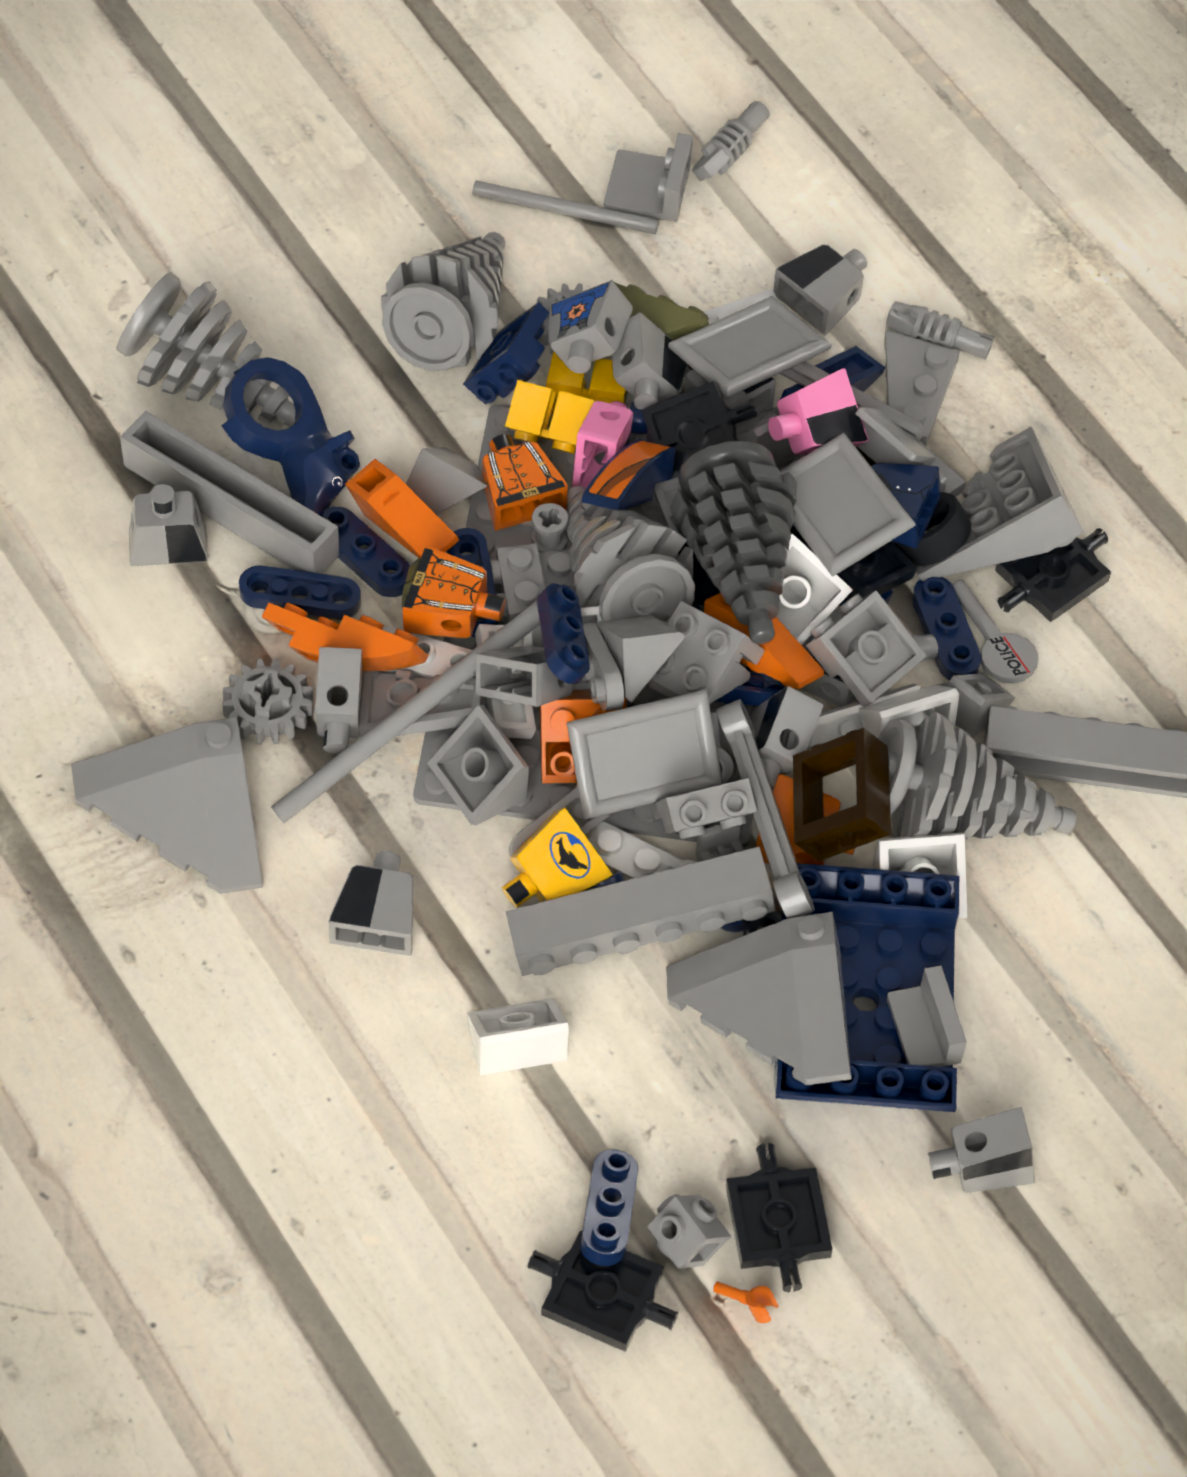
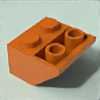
(555, 746)

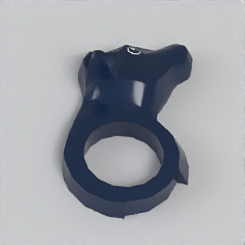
(310, 457)

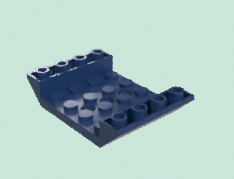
(887, 935)

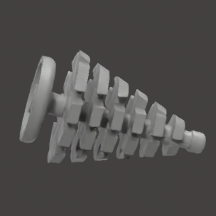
(445, 303)
(188, 346)
(626, 562)
(956, 786)

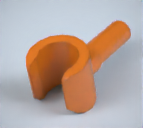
(756, 1299)

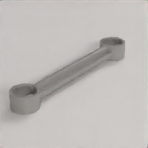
(788, 882)

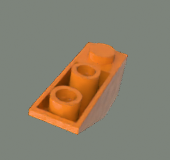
(399, 510)
(783, 656)

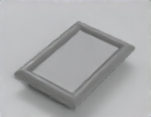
(749, 346)
(843, 505)
(644, 753)

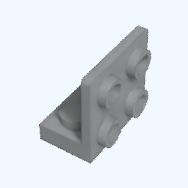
(650, 183)
(704, 653)

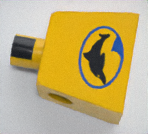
(555, 862)

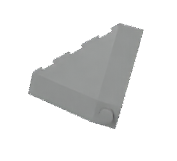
(1012, 510)
(184, 796)
(776, 992)

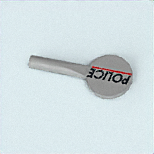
(1003, 655)

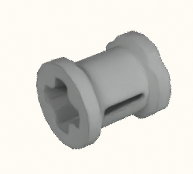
(549, 525)

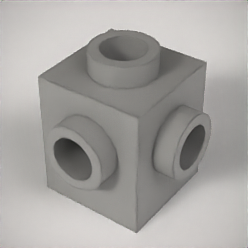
(688, 1230)

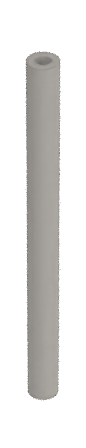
(565, 207)

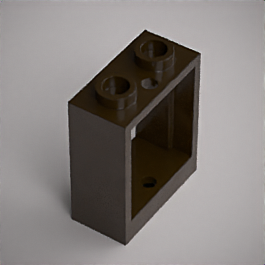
(853, 826)

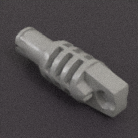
(730, 142)
(937, 329)

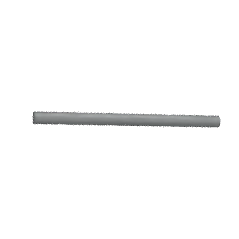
(403, 717)

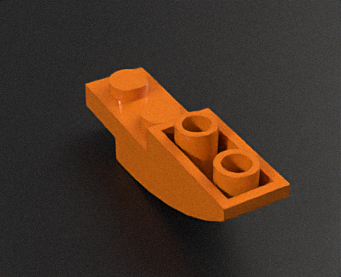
(379, 648)

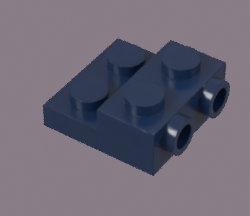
(509, 357)

